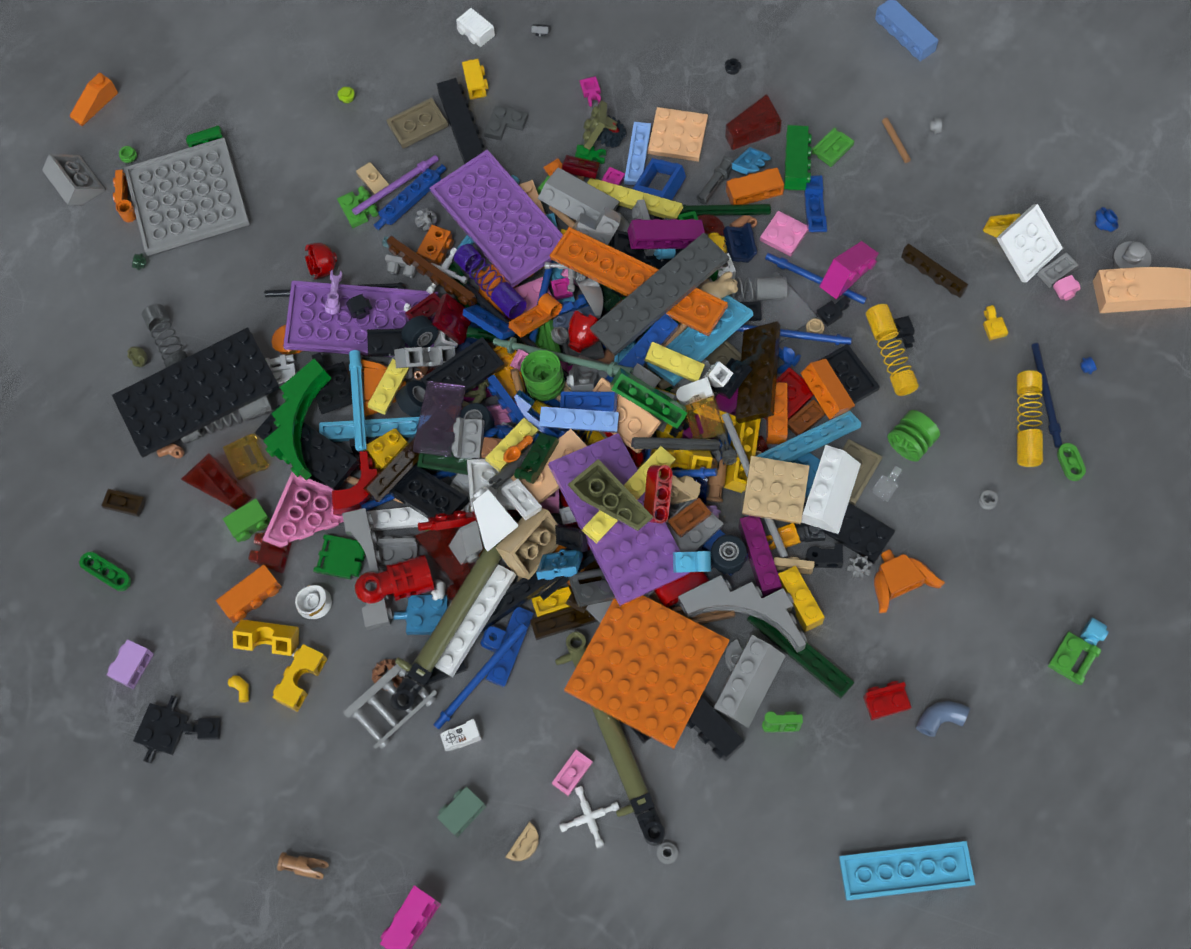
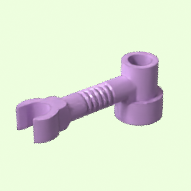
(332, 304)

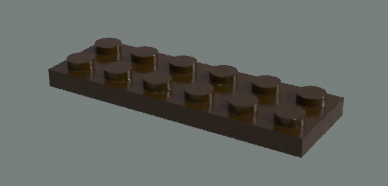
(758, 389)

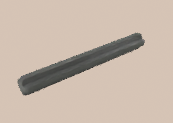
(675, 443)

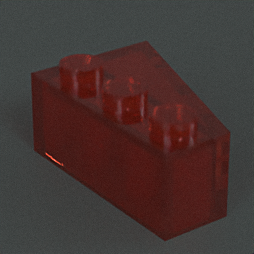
(216, 481)

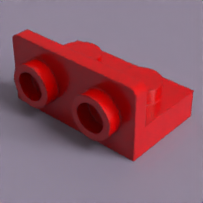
(886, 700)

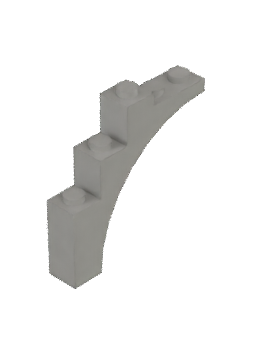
(773, 609)

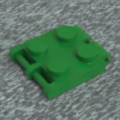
(340, 557)

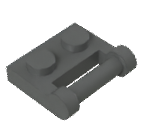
(591, 592)

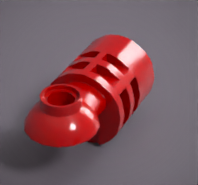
(400, 579)

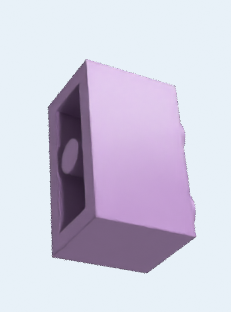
(129, 664)

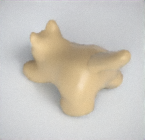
(721, 287)

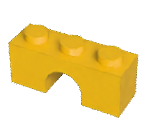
(689, 458)
(806, 607)
(253, 633)
(305, 661)

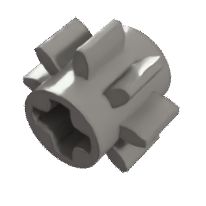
(425, 219)
(863, 563)

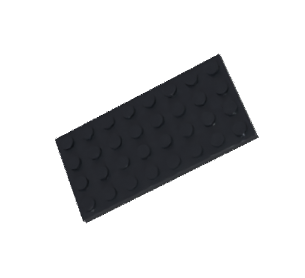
(195, 392)

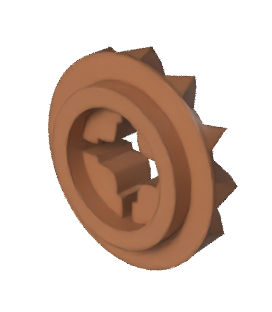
(380, 669)

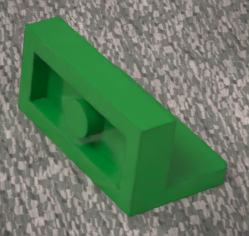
(204, 136)

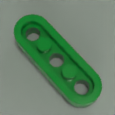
(100, 567)

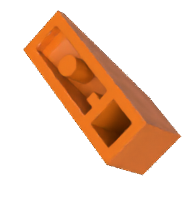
(93, 98)

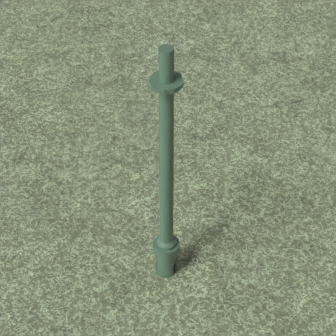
(611, 368)

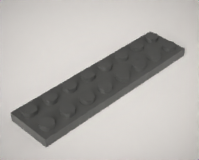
(659, 294)

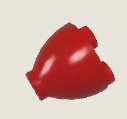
(579, 331)

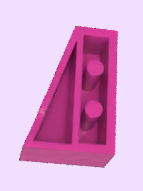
(848, 269)

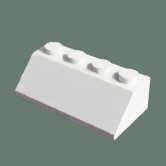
(831, 490)

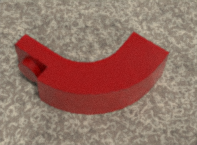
(354, 497)

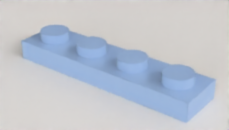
(637, 152)
(579, 419)

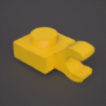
(994, 326)

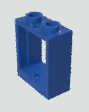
(672, 186)

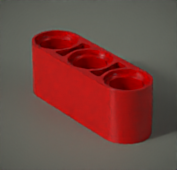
(663, 485)
(669, 593)

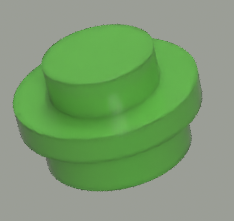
(127, 154)

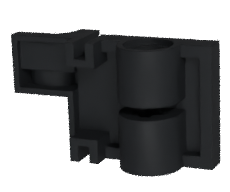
(337, 391)

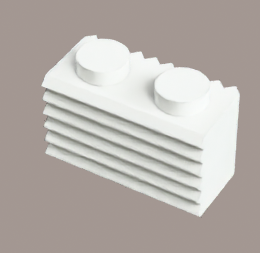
(475, 27)

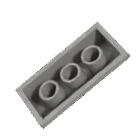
(575, 196)
(749, 681)

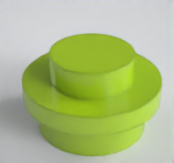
(346, 94)

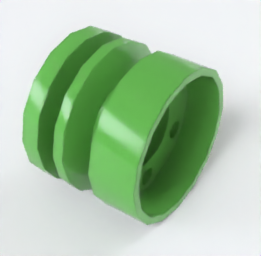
(543, 375)
(913, 435)

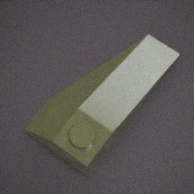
(605, 492)

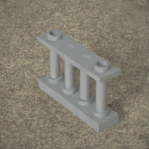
(372, 698)

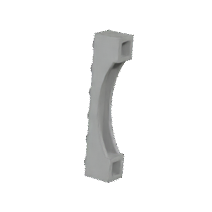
(358, 525)

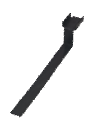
(563, 580)

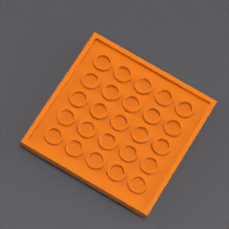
(647, 667)

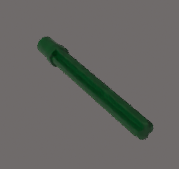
(720, 210)

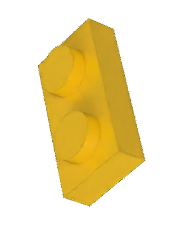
(553, 603)

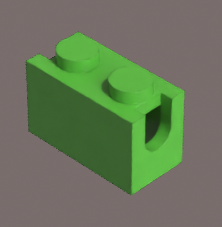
(247, 520)

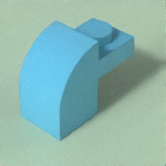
(692, 561)

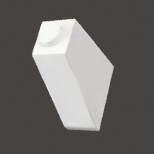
(491, 517)

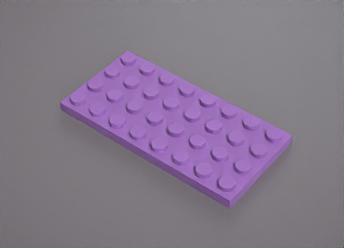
(498, 217)
(317, 331)
(628, 558)

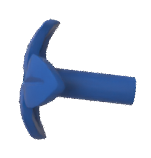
(789, 359)
(499, 430)

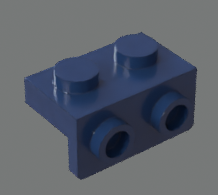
(740, 243)

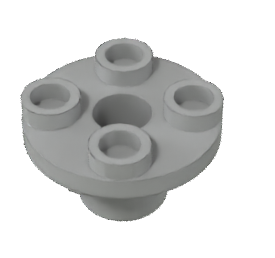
(1131, 255)

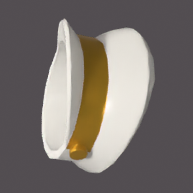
(313, 602)

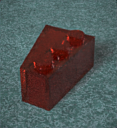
(753, 124)
(437, 547)

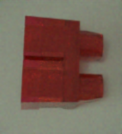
(269, 554)

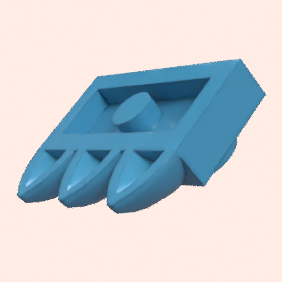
(750, 161)

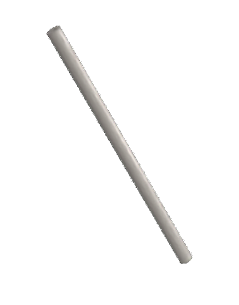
(745, 463)

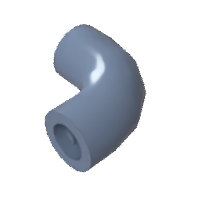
(940, 713)

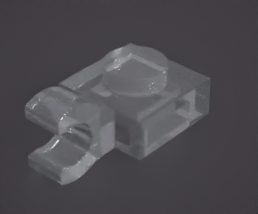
(886, 486)

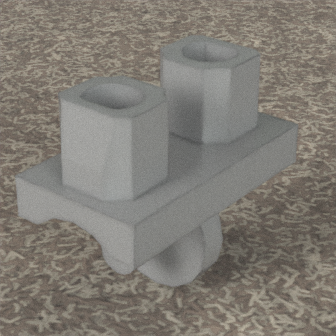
(395, 262)

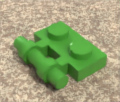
(350, 201)

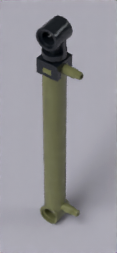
(420, 670)
(622, 756)

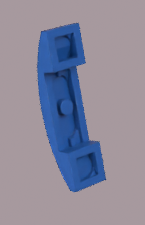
(815, 205)
(524, 403)

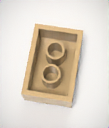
(528, 543)

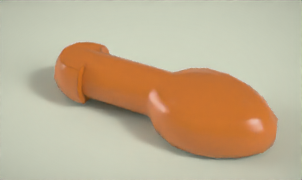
(514, 452)

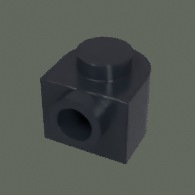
(359, 307)

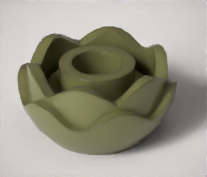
(137, 355)

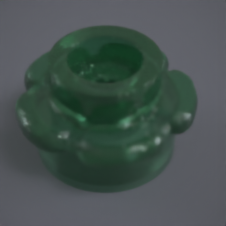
(138, 261)

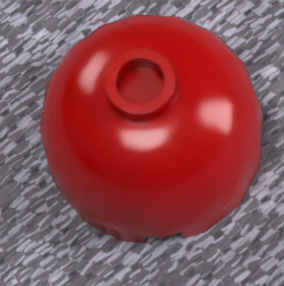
(320, 260)

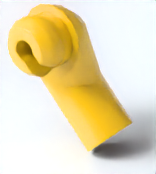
(241, 685)

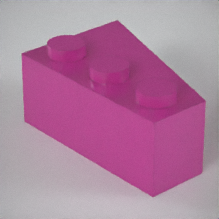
(410, 920)

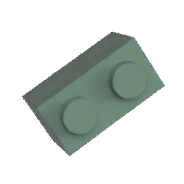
(461, 811)

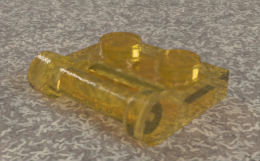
(709, 418)
(239, 459)

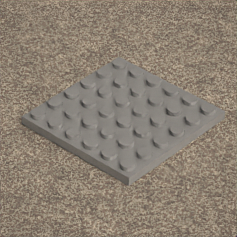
(186, 196)

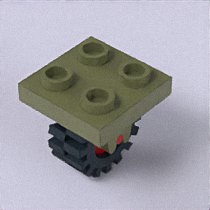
(602, 128)

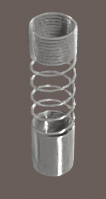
(765, 288)
(247, 412)

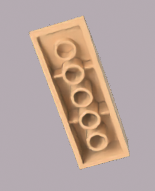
(1142, 289)

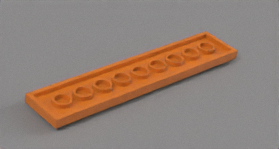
(625, 274)

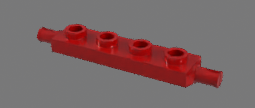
(458, 519)

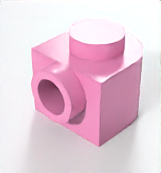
(1066, 288)

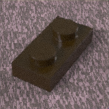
(123, 502)

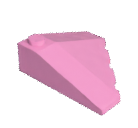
(301, 512)

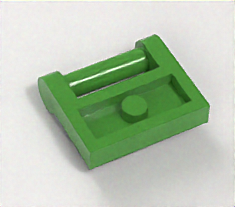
(1068, 654)
(782, 723)

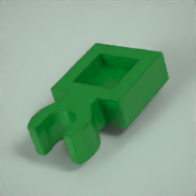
(591, 154)

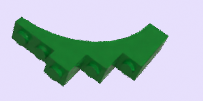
(298, 394)

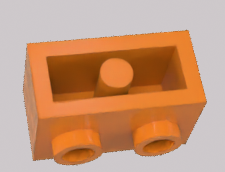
(436, 245)

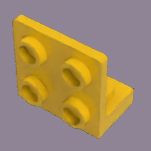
(385, 448)

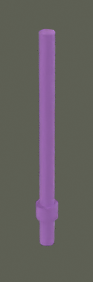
(421, 167)

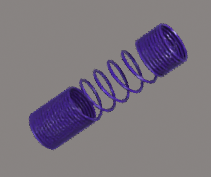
(503, 294)

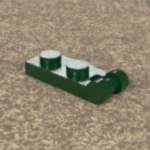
(536, 458)

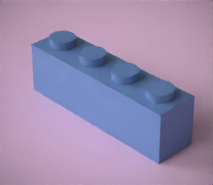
(906, 29)

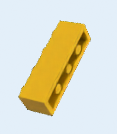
(748, 435)

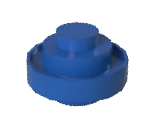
(1106, 219)

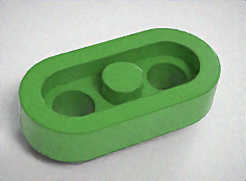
(1070, 463)

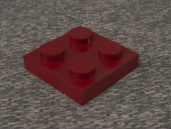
(450, 319)

